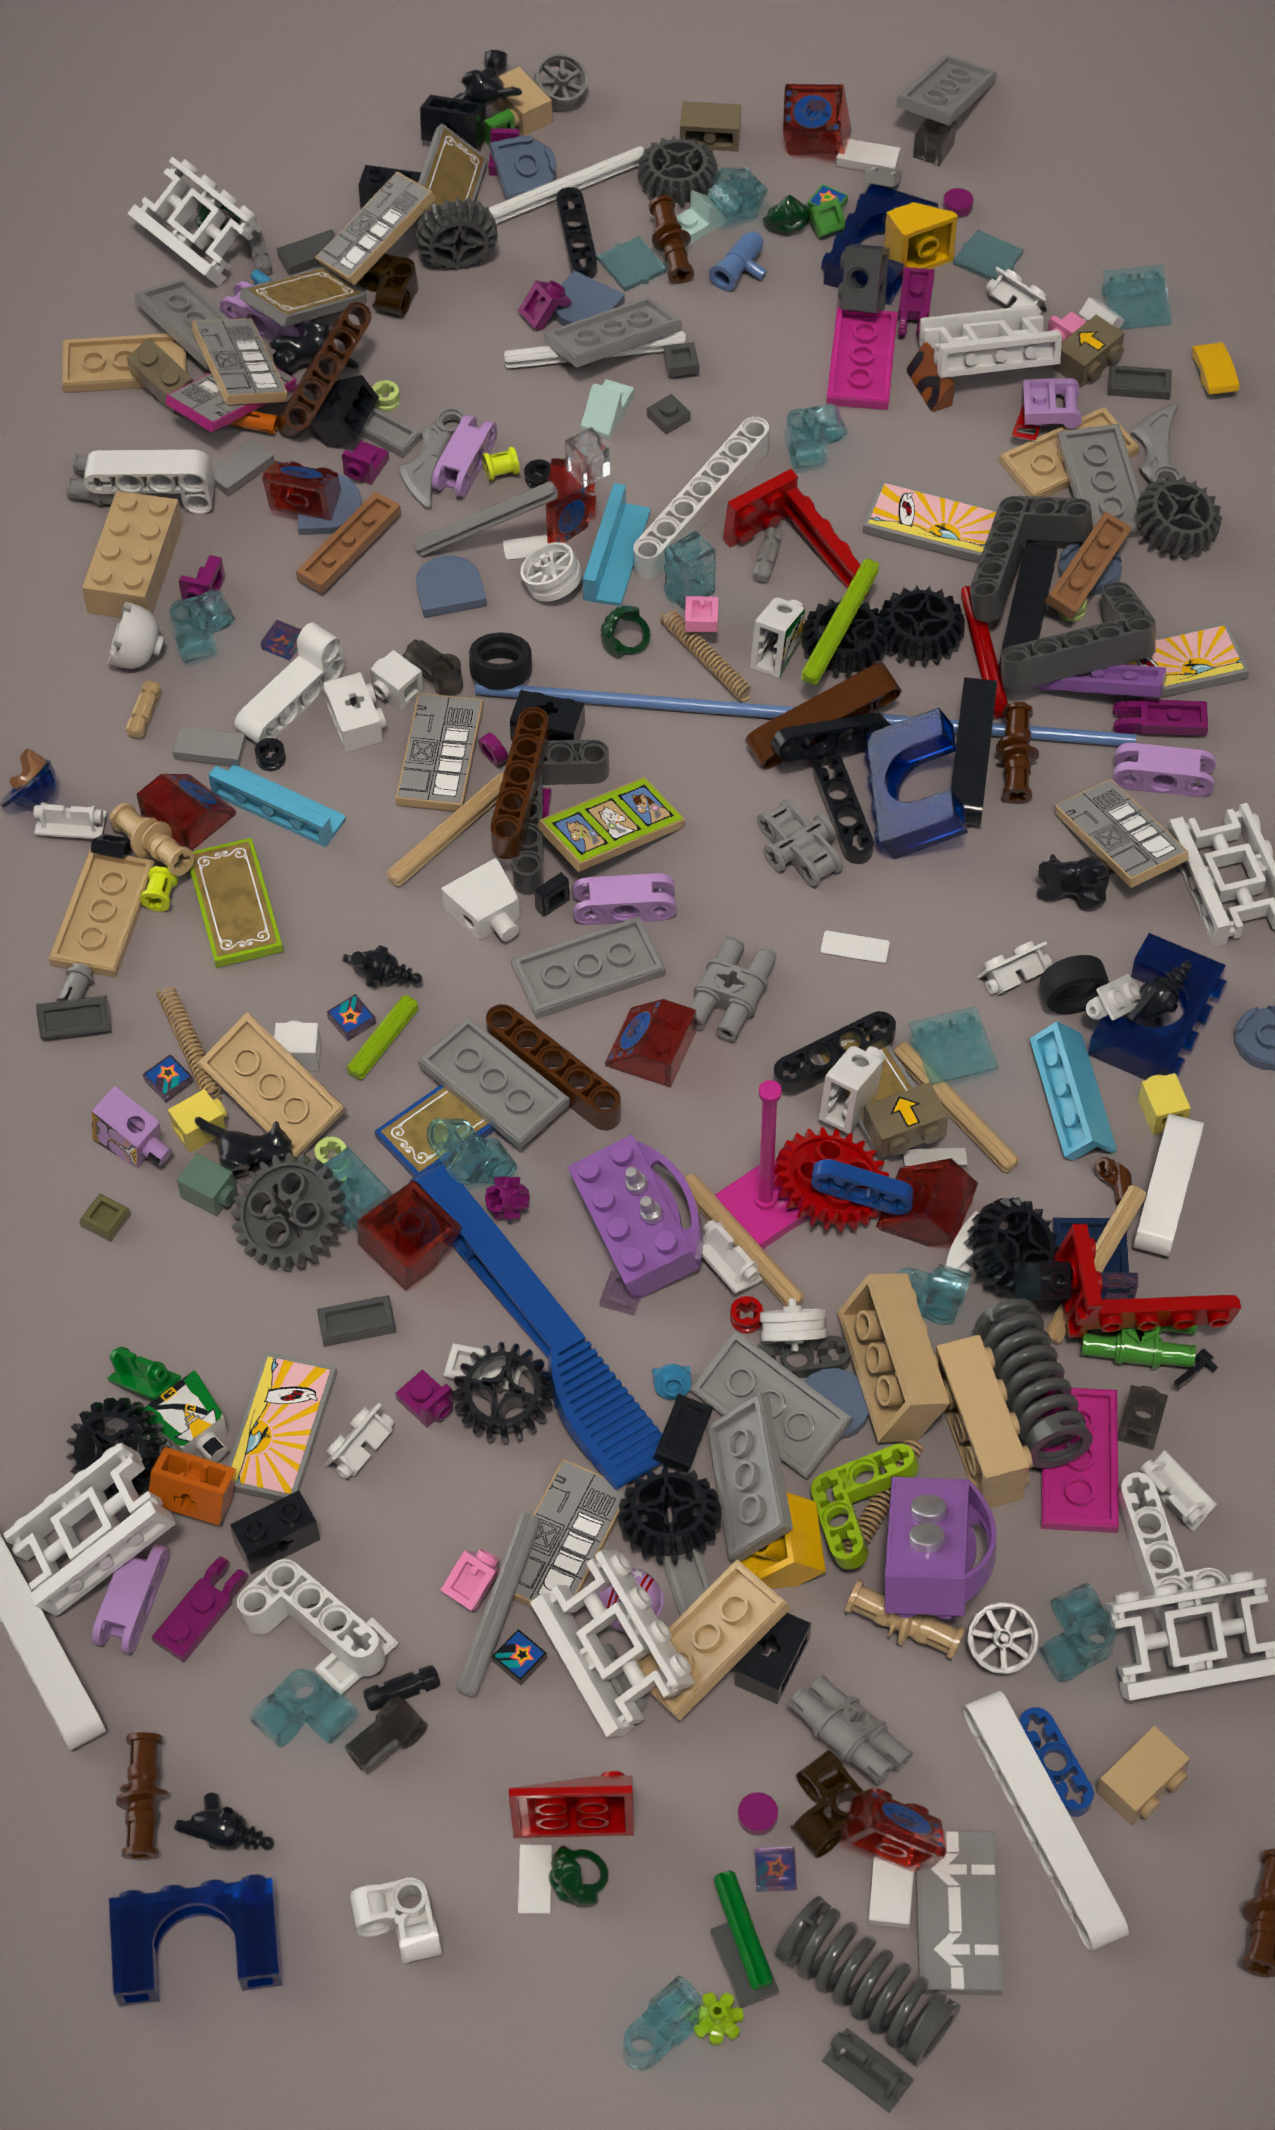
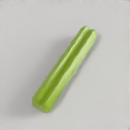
(382, 1037)

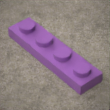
(1114, 680)

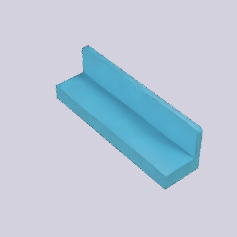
(613, 549)
(276, 804)
(1072, 1091)

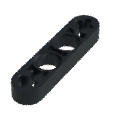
(576, 233)
(830, 744)
(842, 807)
(831, 1048)

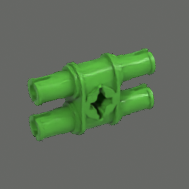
(1149, 1351)

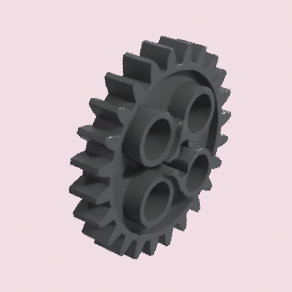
(261, 1230)

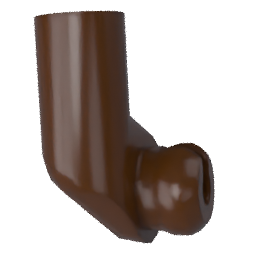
(1114, 1175)

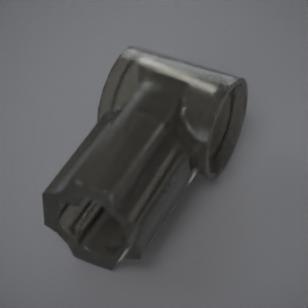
(438, 668)
(395, 1728)

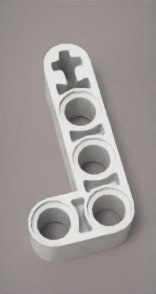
(153, 472)
(295, 687)
(1168, 1185)
(1158, 1545)
(318, 1621)

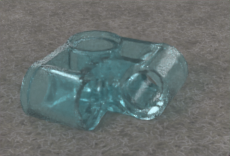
(737, 192)
(809, 433)
(195, 621)
(466, 1154)
(939, 1292)
(1081, 1616)
(284, 1714)
(664, 2024)

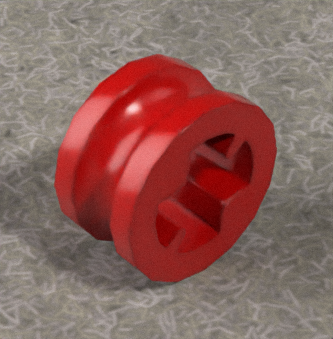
(746, 1305)

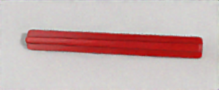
(984, 652)

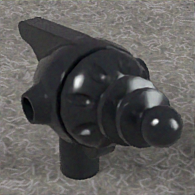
(381, 967)
(1160, 996)
(222, 1827)

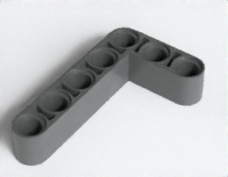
(1015, 523)
(1123, 638)
(564, 764)

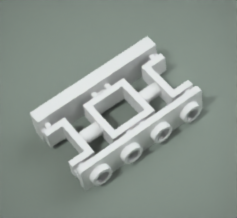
(181, 239)
(990, 341)
(1206, 882)
(104, 1549)
(587, 1657)
(1198, 1665)

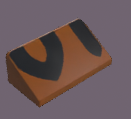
(934, 390)

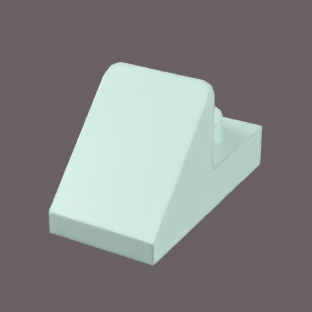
(701, 217)
(606, 407)

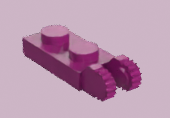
(915, 297)
(1161, 717)
(199, 1611)

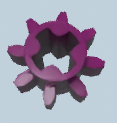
(507, 1197)

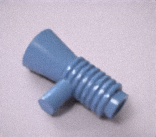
(738, 259)

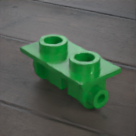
(140, 1374)

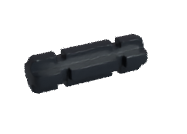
(404, 1685)

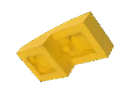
(1216, 368)

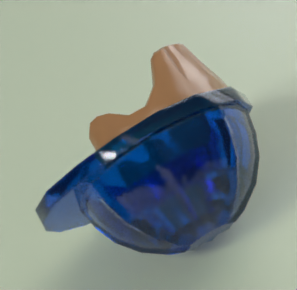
(34, 784)

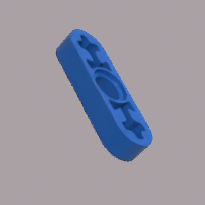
(883, 1192)
(1078, 1781)

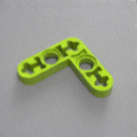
(848, 1491)

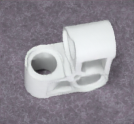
(379, 1910)

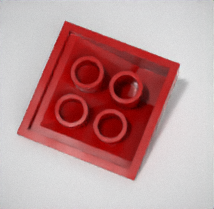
(574, 1807)

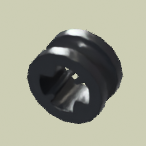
(538, 466)
(277, 759)

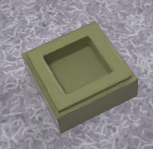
(105, 1217)

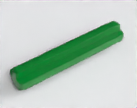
(743, 1930)

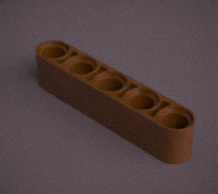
(331, 357)
(854, 696)
(520, 783)
(568, 1074)

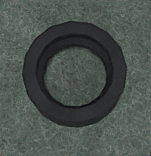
(500, 646)
(1059, 978)

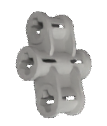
(799, 842)

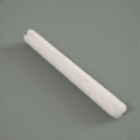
(578, 179)
(546, 355)

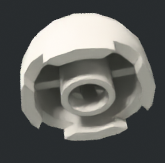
(135, 638)

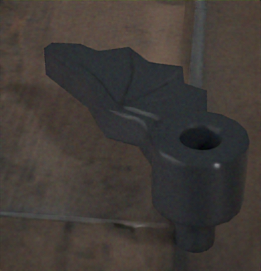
(1203, 1360)

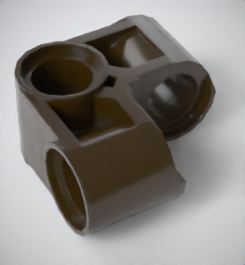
(394, 283)
(828, 1786)

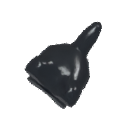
(485, 87)
(301, 350)
(1081, 878)
(243, 1151)

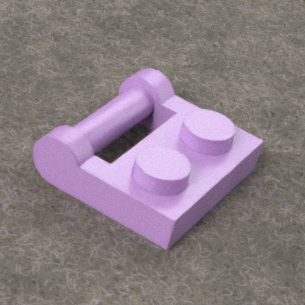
(1041, 402)

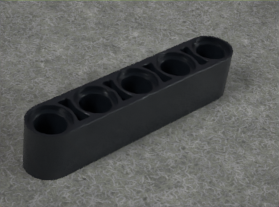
(1030, 594)
(973, 746)

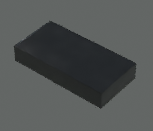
(682, 1433)

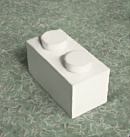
(1095, 307)

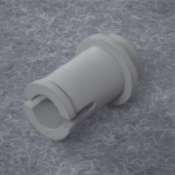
(78, 978)

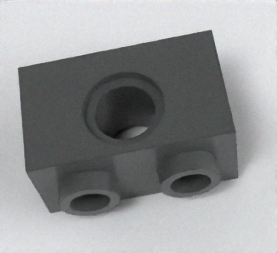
(874, 262)

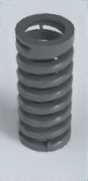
(1034, 1431)
(802, 1945)

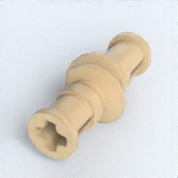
(151, 839)
(920, 1627)

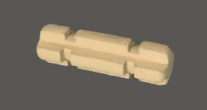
(143, 709)

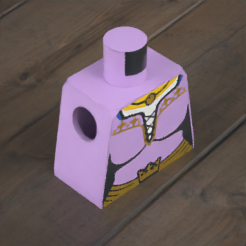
(128, 1130)

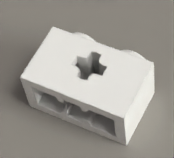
(353, 711)

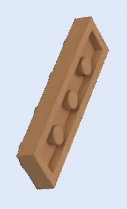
(348, 542)
(1088, 565)

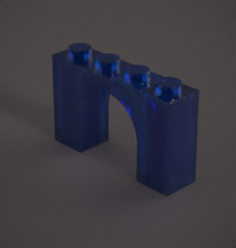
(864, 223)
(892, 757)
(1160, 1050)
(144, 1919)

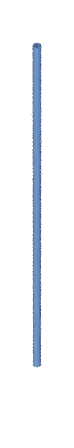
(773, 711)

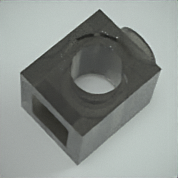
(934, 141)
(1139, 1430)

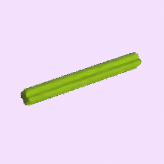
(840, 622)

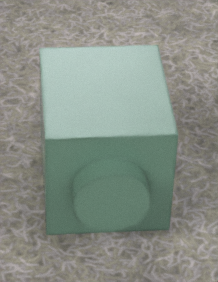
(207, 1185)

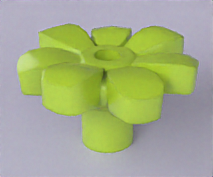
(718, 2018)

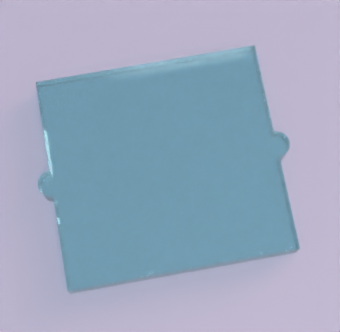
(986, 253)
(631, 263)

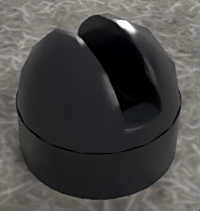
(495, 59)

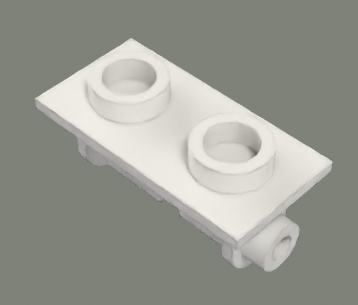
(1010, 285)
(69, 822)
(1003, 974)
(1114, 999)
(728, 1261)
(368, 1429)
(1179, 1490)

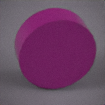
(958, 201)
(493, 749)
(757, 1813)

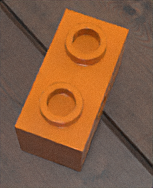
(193, 1485)

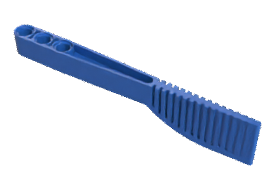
(586, 1394)

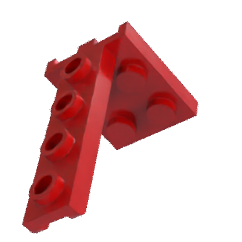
(781, 499)
(1088, 1311)

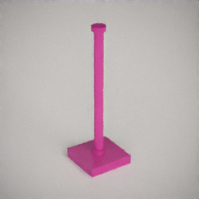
(753, 1196)

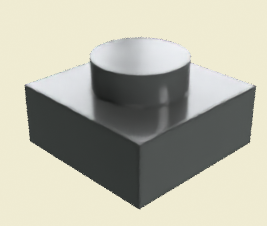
(681, 359)
(668, 414)

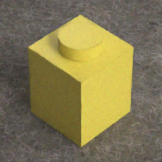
(1160, 1097)
(183, 1119)

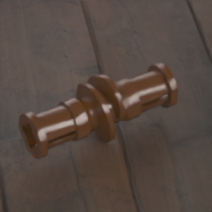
(671, 239)
(1016, 752)
(141, 1795)
(1261, 1915)

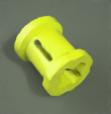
(500, 463)
(158, 889)

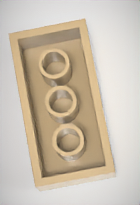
(132, 553)
(893, 1357)
(981, 1422)

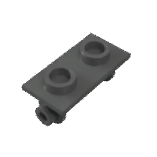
(867, 2069)

